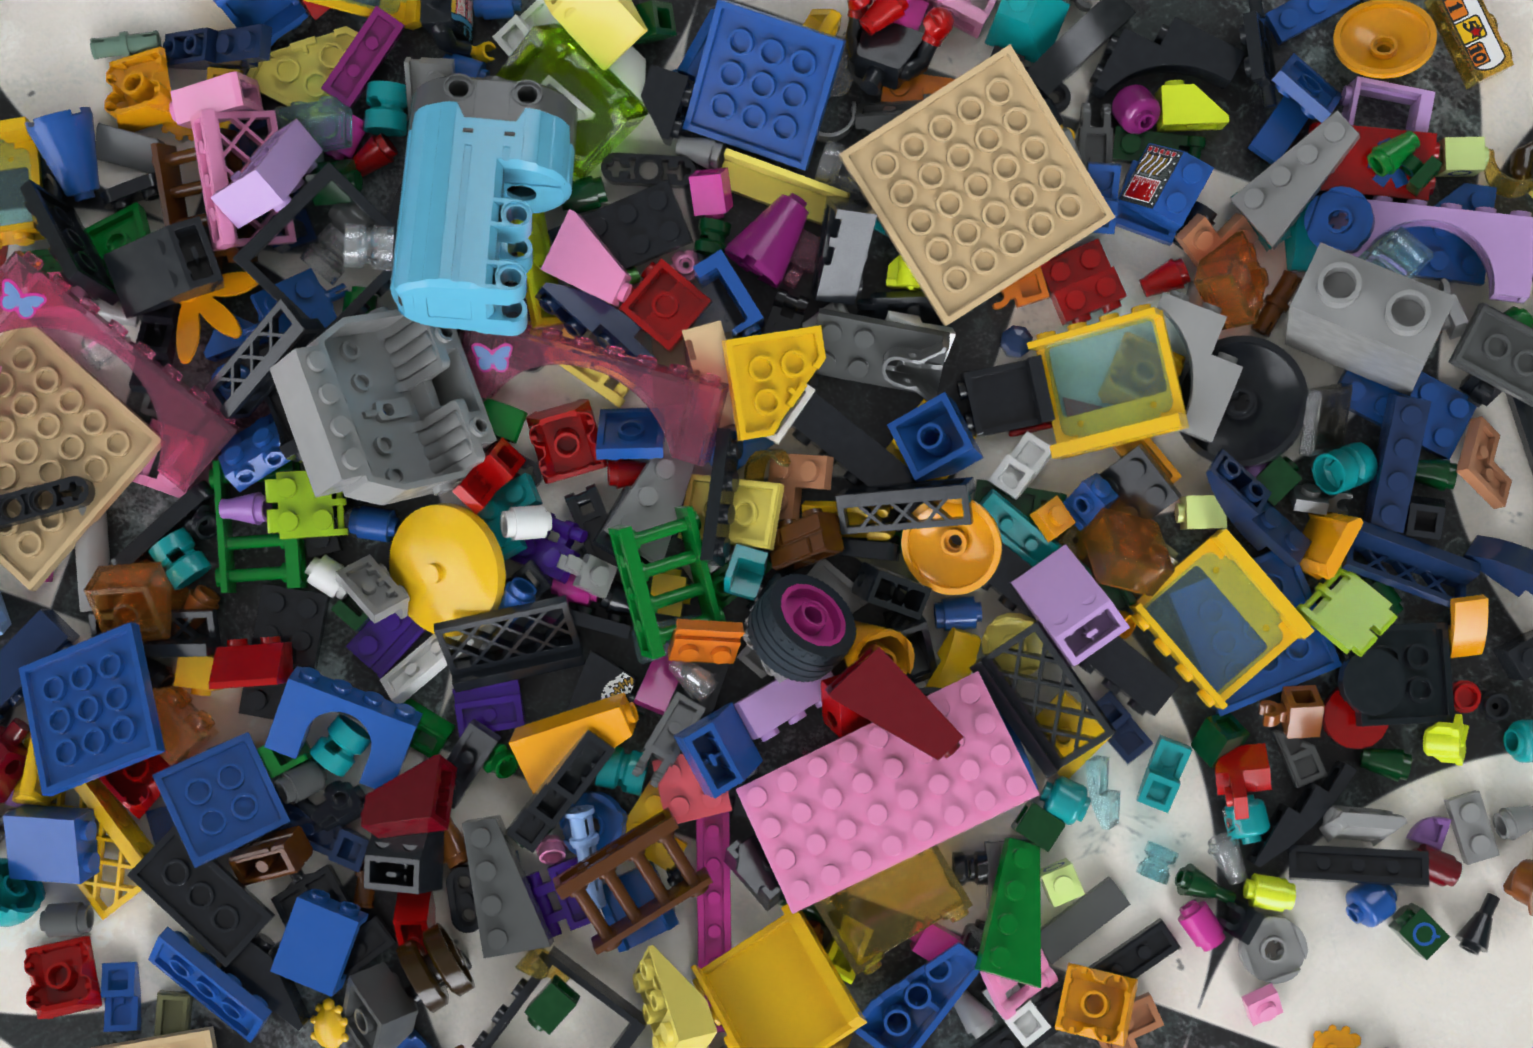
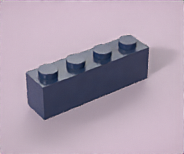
(1396, 461)
(37, 639)

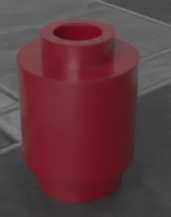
(1443, 867)

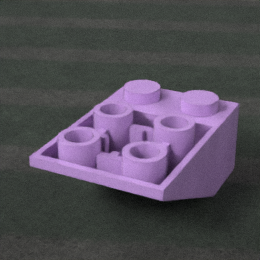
(1070, 605)

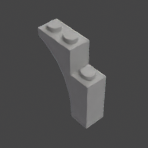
(1211, 376)

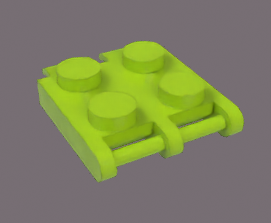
(299, 510)
(1348, 612)

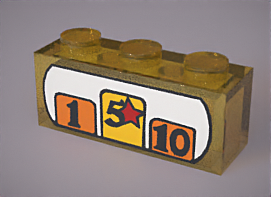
(1471, 39)

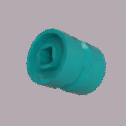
(386, 109)
(1344, 468)
(186, 568)
(344, 734)
(619, 772)

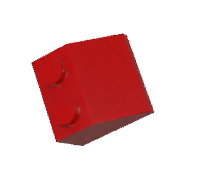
(251, 664)

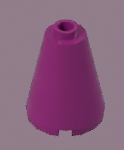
(770, 240)

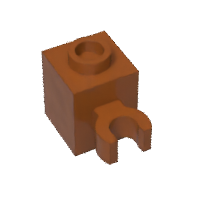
(1298, 712)

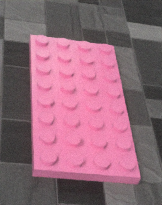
(883, 800)

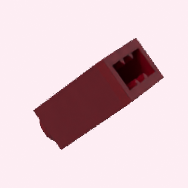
(412, 801)

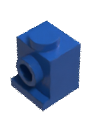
(1089, 499)

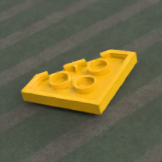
(769, 376)

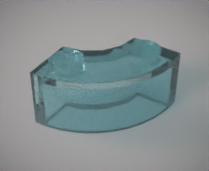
(1400, 253)

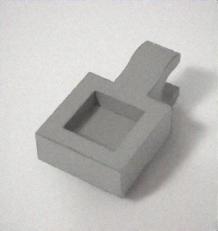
(1456, 320)
(591, 573)

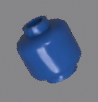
(1370, 903)

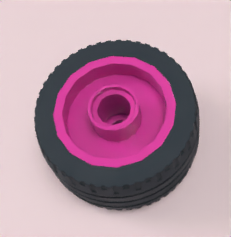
(801, 628)

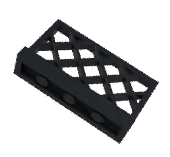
(513, 660)
(1022, 719)

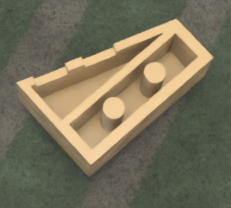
(707, 356)

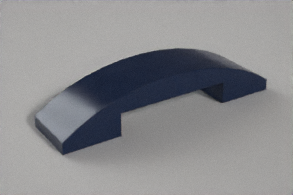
(339, 844)

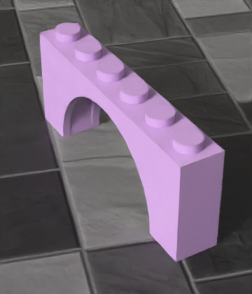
(1499, 239)

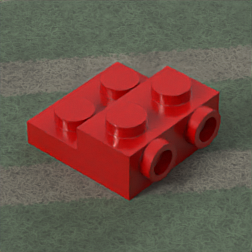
(1082, 283)
(665, 304)

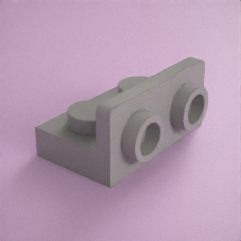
(373, 589)

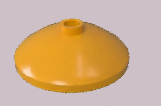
(1385, 38)
(948, 566)

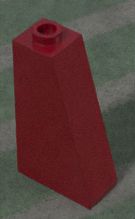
(888, 698)

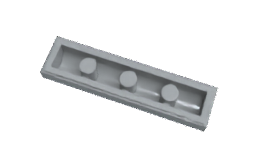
(90, 552)

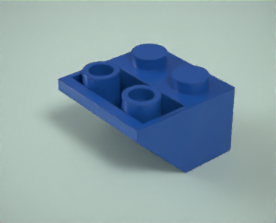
(719, 751)

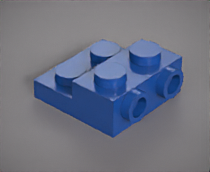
(252, 454)

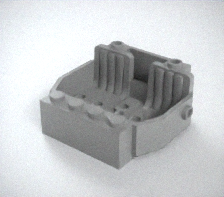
(391, 364)

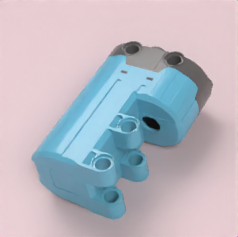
(470, 167)

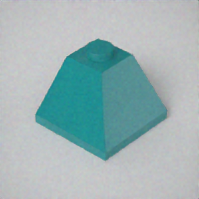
(1027, 26)

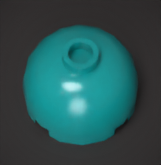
(18, 897)

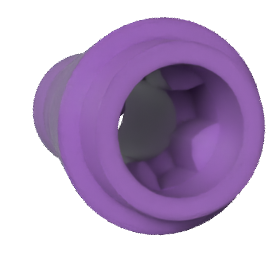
(245, 508)

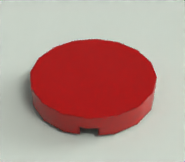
(1340, 724)

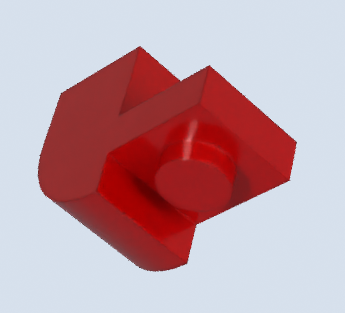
(485, 479)
(1241, 772)

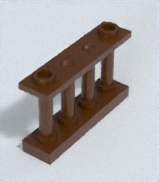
(173, 193)
(603, 866)

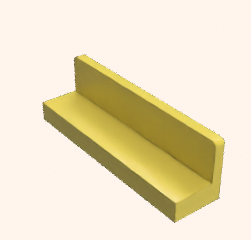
(767, 182)

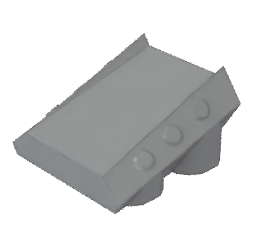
(1360, 823)

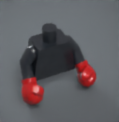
(895, 51)

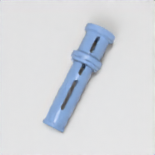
(584, 841)

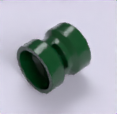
(712, 236)

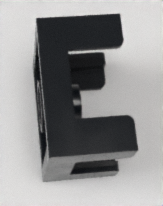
(754, 871)

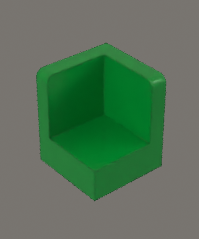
(279, 763)

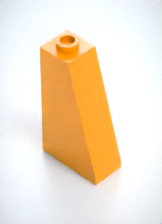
(546, 741)

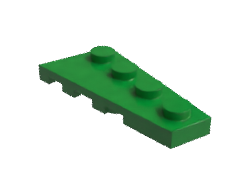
(1013, 921)

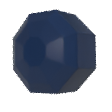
(1014, 341)

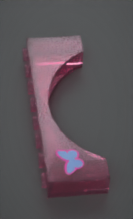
(682, 402)
(188, 424)

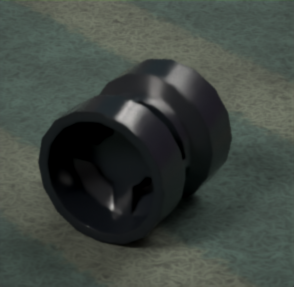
(977, 867)

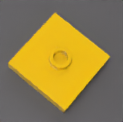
(1070, 723)

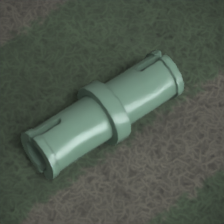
(124, 44)

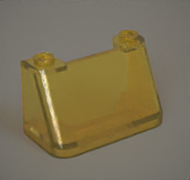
(893, 908)

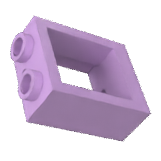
(1420, 100)

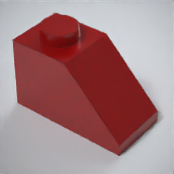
(413, 916)

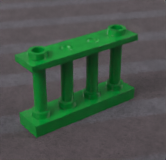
(295, 551)
(636, 574)

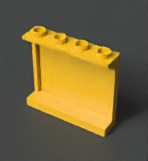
(779, 990)

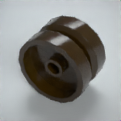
(431, 970)

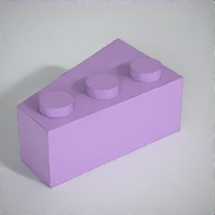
(271, 176)
(777, 703)

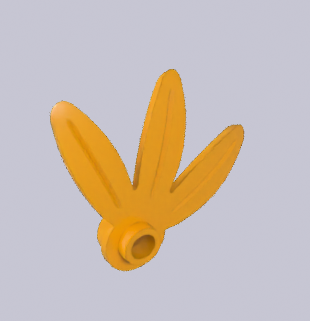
(214, 313)

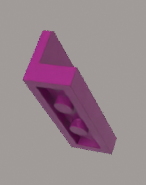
(363, 57)

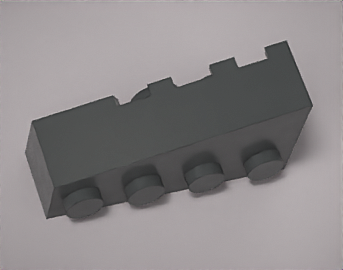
(502, 895)

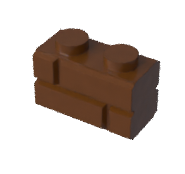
(806, 540)
(271, 856)

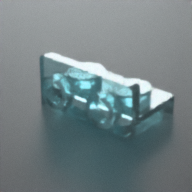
(325, 121)

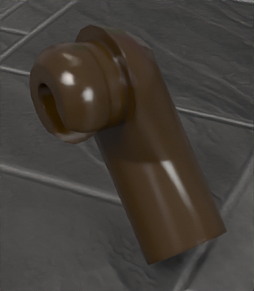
(1522, 162)

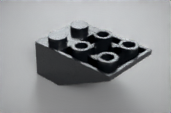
(164, 268)
(405, 863)

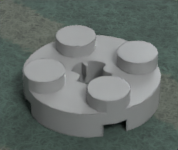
(1289, 956)

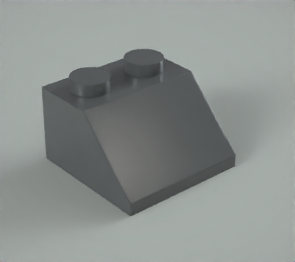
(378, 1008)

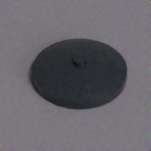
(1264, 407)

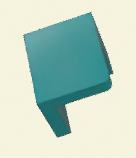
(745, 572)

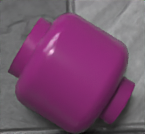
(1136, 109)

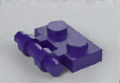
(547, 553)
(570, 907)

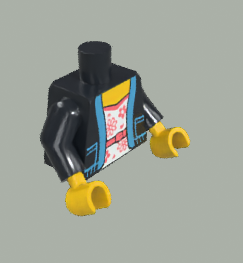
(452, 27)

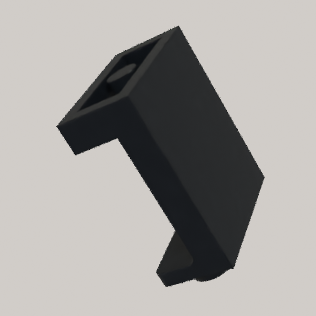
(1006, 397)

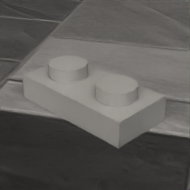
(1471, 827)

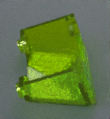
(617, 111)

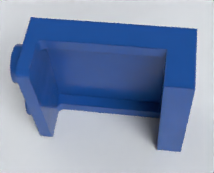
(278, 14)
(719, 267)
(318, 941)

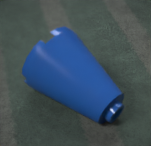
(69, 150)

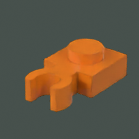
(1025, 290)

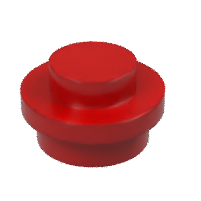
(1466, 696)

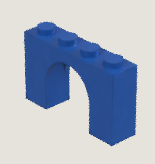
(312, 694)

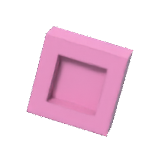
(1262, 1004)

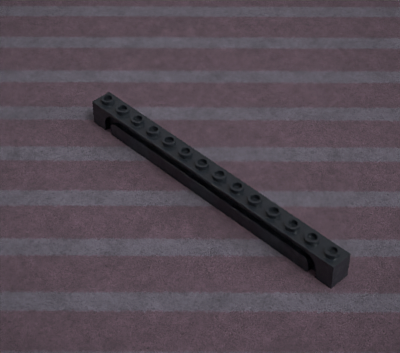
(871, 465)

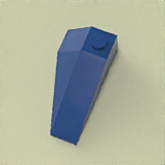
(918, 1003)

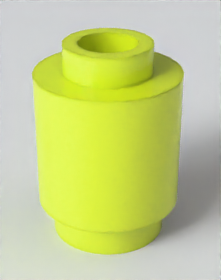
(1269, 892)

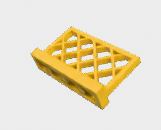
(122, 831)

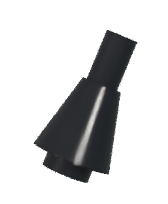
(1476, 933)

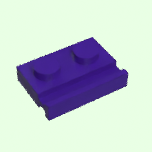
(385, 642)
(494, 706)

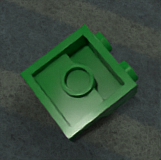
(119, 229)

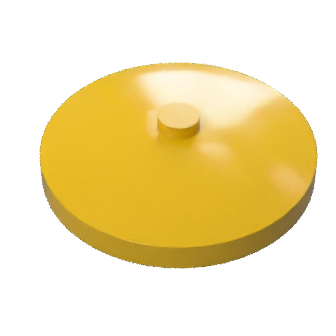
(447, 565)

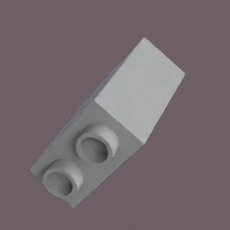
(1366, 318)

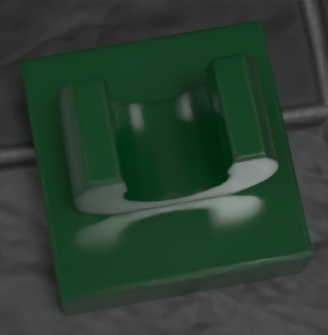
(1420, 173)

